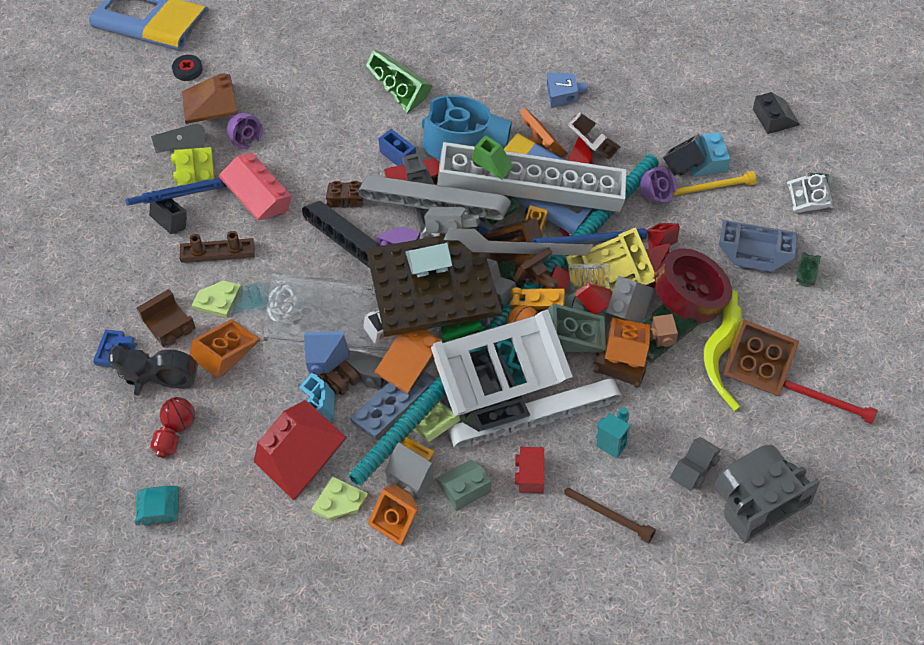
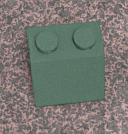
(464, 484)

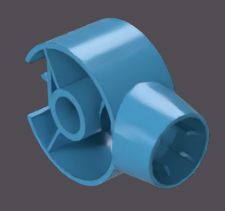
(461, 122)

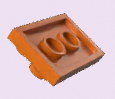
(541, 134)

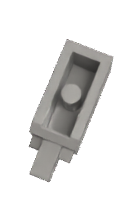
(442, 218)

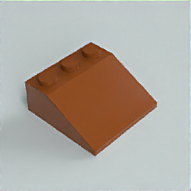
(760, 357)

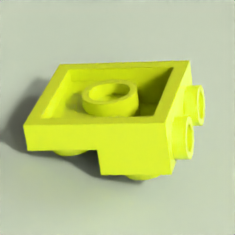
(193, 165)

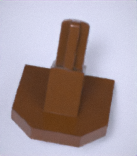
(535, 270)

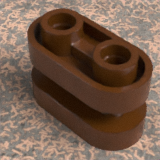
(339, 384)

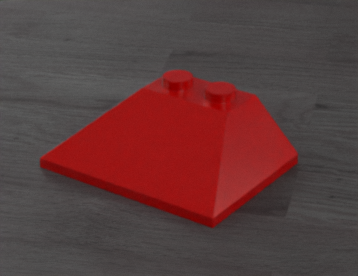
(297, 447)

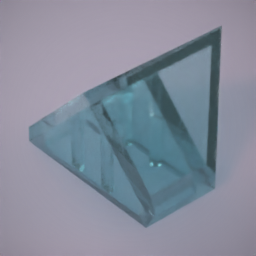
(251, 297)

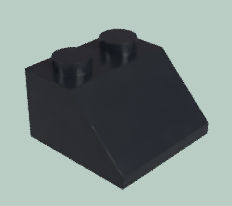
(774, 113)
(686, 155)

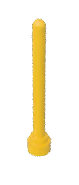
(747, 178)

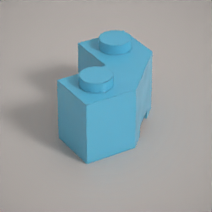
(319, 395)

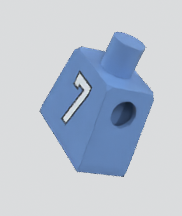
(564, 88)

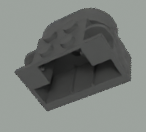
(763, 491)

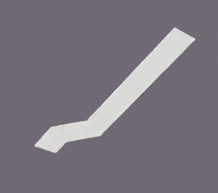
(477, 243)

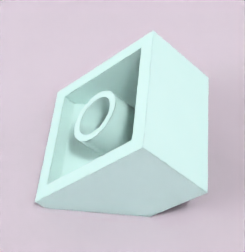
(429, 259)

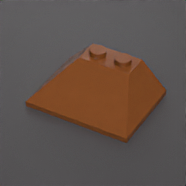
(209, 99)

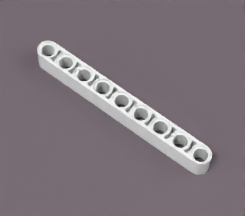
(542, 412)

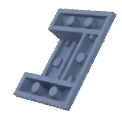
(757, 245)

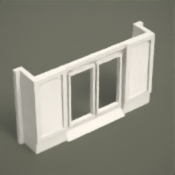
(537, 352)

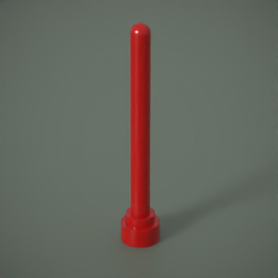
(867, 414)

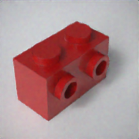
(530, 470)

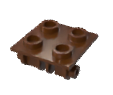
(340, 191)

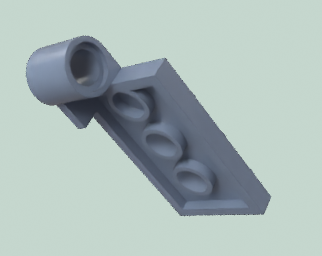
(391, 414)

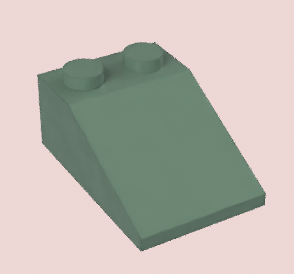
(578, 329)

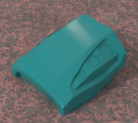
(157, 505)

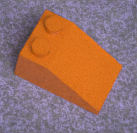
(628, 342)
(222, 347)
(407, 359)

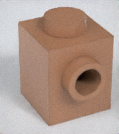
(664, 330)

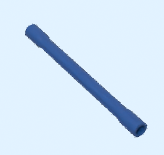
(587, 239)

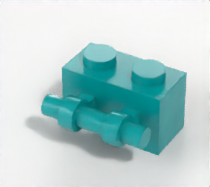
(614, 432)

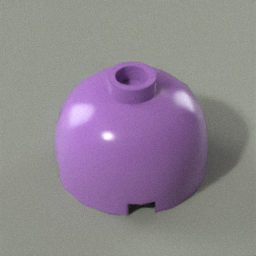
(244, 127)
(658, 185)

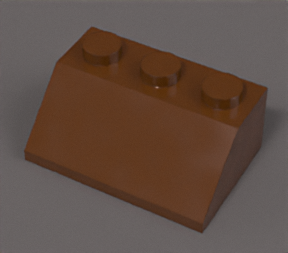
(521, 231)

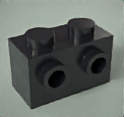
(169, 215)

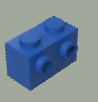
(395, 147)

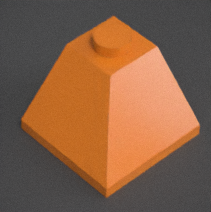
(394, 513)

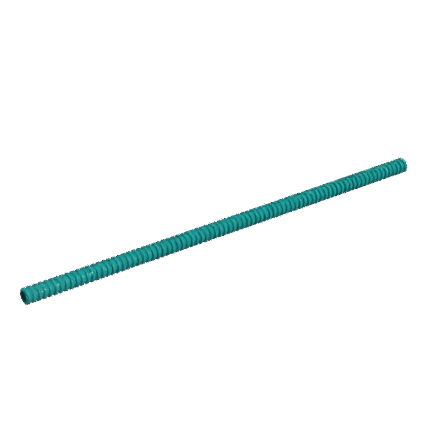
(436, 391)

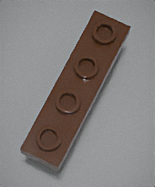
(216, 250)

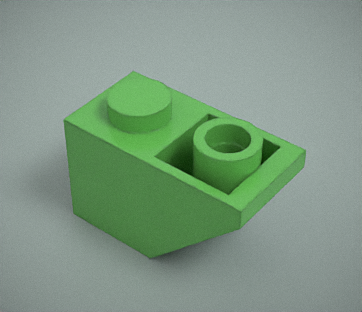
(492, 157)

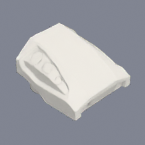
(810, 193)

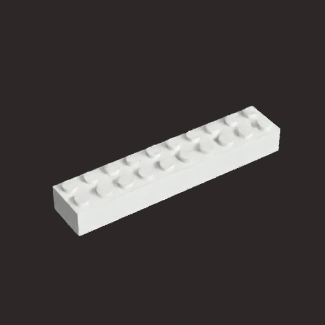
(536, 179)

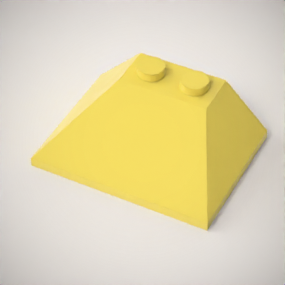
(624, 255)

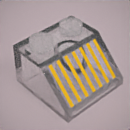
(589, 273)

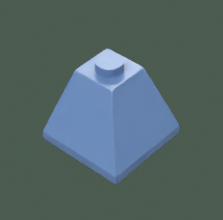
(324, 351)

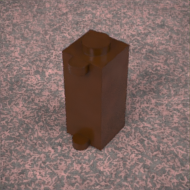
(619, 371)

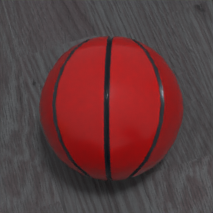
(177, 414)

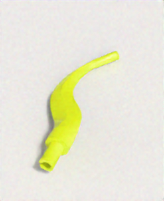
(719, 343)

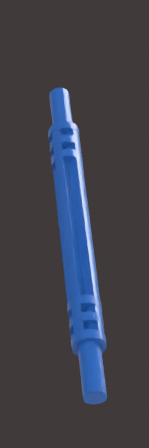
(178, 191)

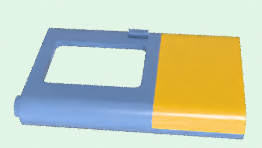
(162, 26)

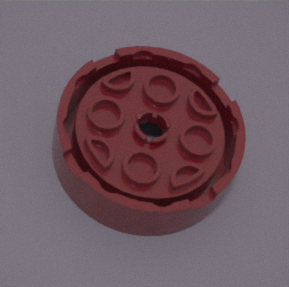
(692, 270)

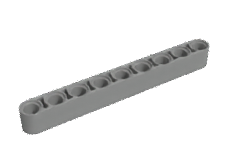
(428, 195)

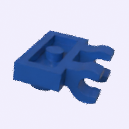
(110, 339)

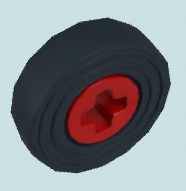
(187, 74)

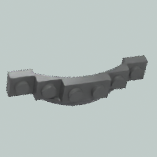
(417, 172)

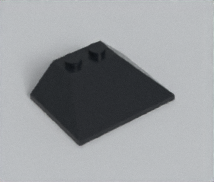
(498, 413)

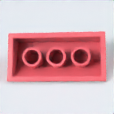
(256, 187)

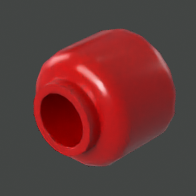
(164, 442)

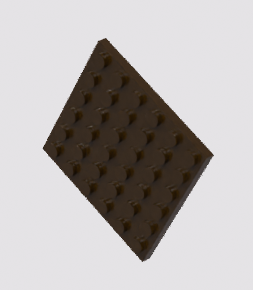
(432, 300)

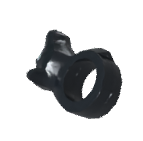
(165, 367)

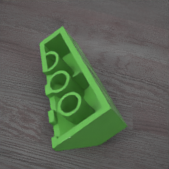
(399, 80)

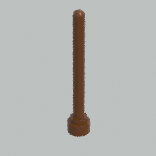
(643, 531)

